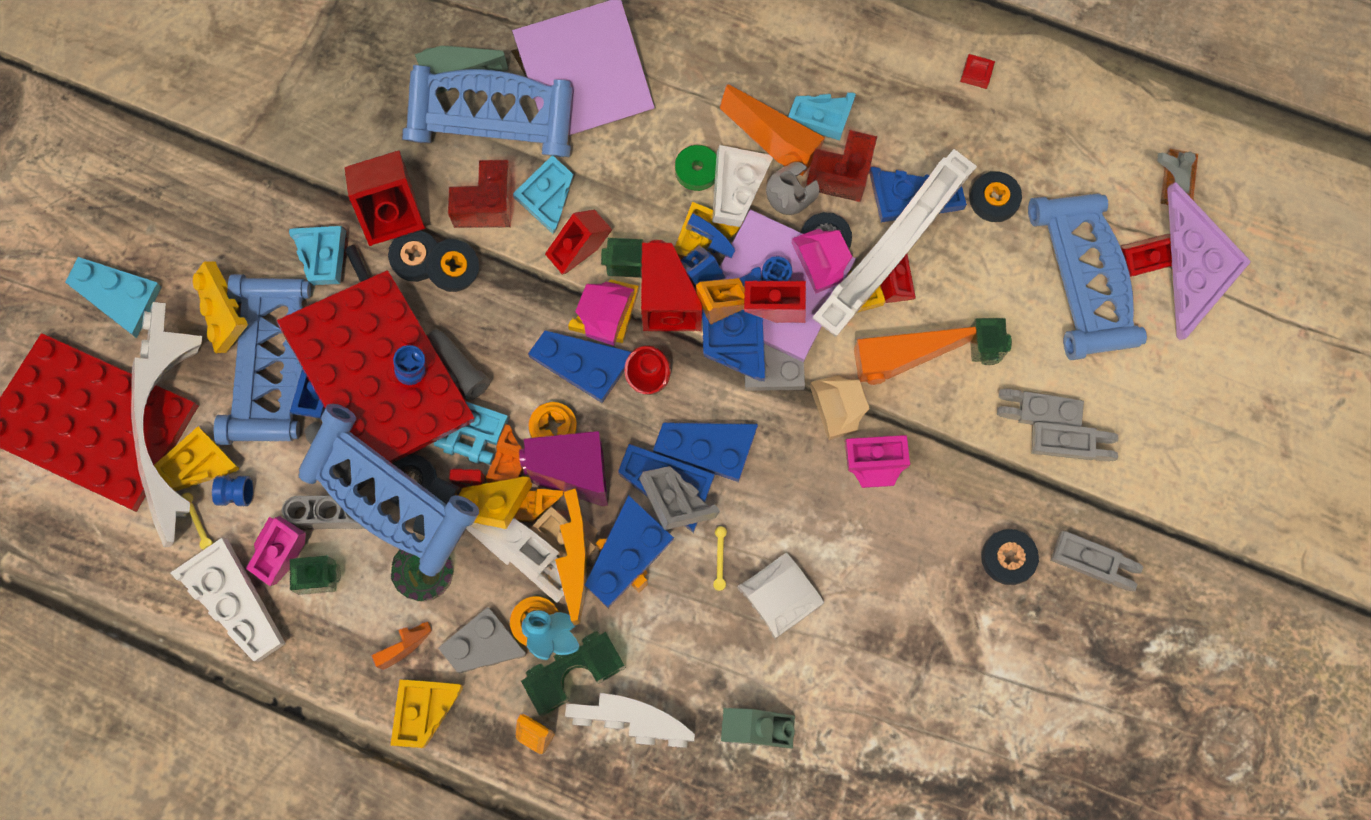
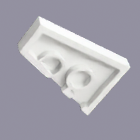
(736, 183)

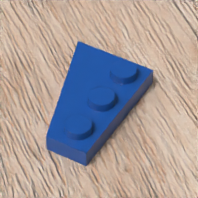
(897, 189)
(580, 362)
(707, 446)
(640, 460)
(627, 553)

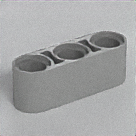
(315, 513)

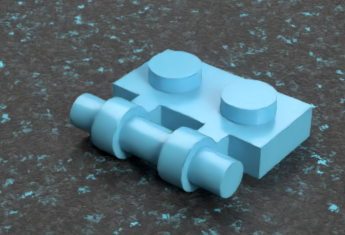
(485, 430)

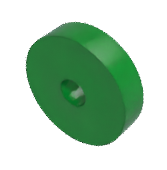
(696, 156)

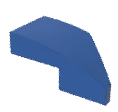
(718, 241)

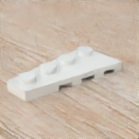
(227, 592)

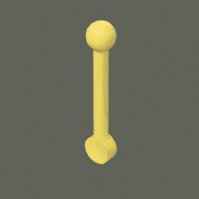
(205, 542)
(719, 584)

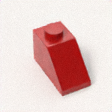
(578, 240)
(776, 300)

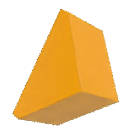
(721, 298)

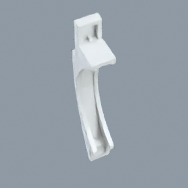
(895, 243)
(162, 353)

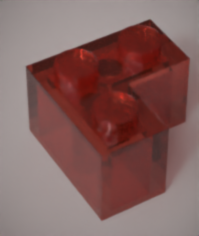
(847, 173)
(484, 204)

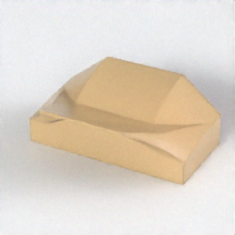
(840, 404)
(548, 529)

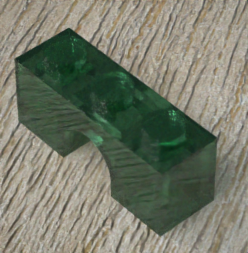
(546, 683)

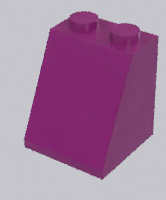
(567, 464)

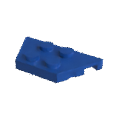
(737, 339)

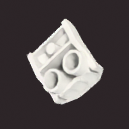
(781, 594)

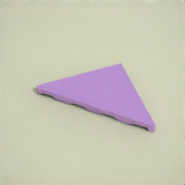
(1202, 261)

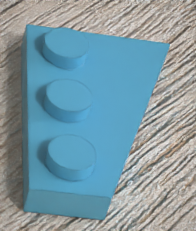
(114, 292)

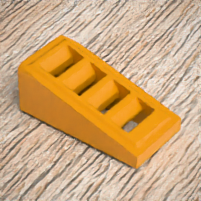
(533, 734)

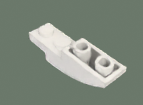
(525, 551)
(645, 720)

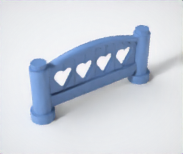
(428, 115)
(1092, 332)
(247, 418)
(442, 522)

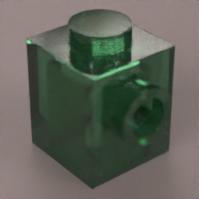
(623, 257)
(990, 341)
(314, 575)

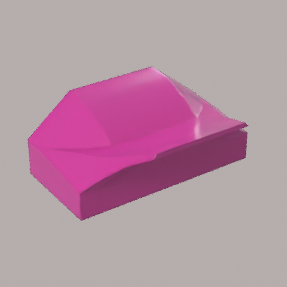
(822, 257)
(604, 310)
(877, 459)
(274, 548)

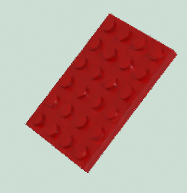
(348, 358)
(77, 423)

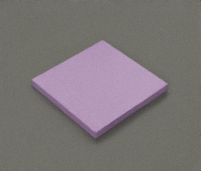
(593, 53)
(753, 245)

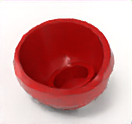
(647, 370)

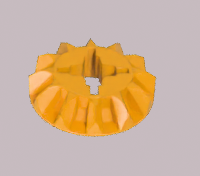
(559, 412)
(528, 605)

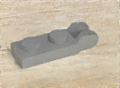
(1041, 408)
(1072, 442)
(1094, 560)

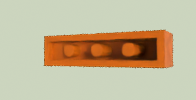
(773, 131)
(891, 355)

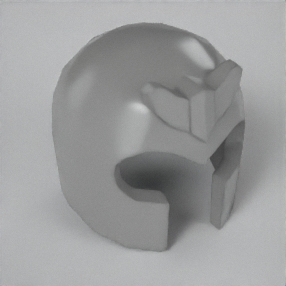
(787, 194)

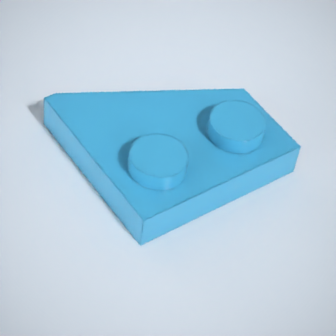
(822, 113)
(546, 193)
(320, 252)

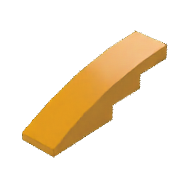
(573, 567)

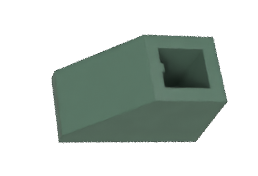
(758, 728)

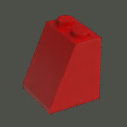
(383, 198)
(666, 291)

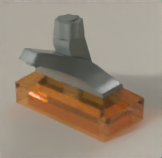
(1178, 168)

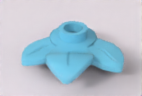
(549, 634)

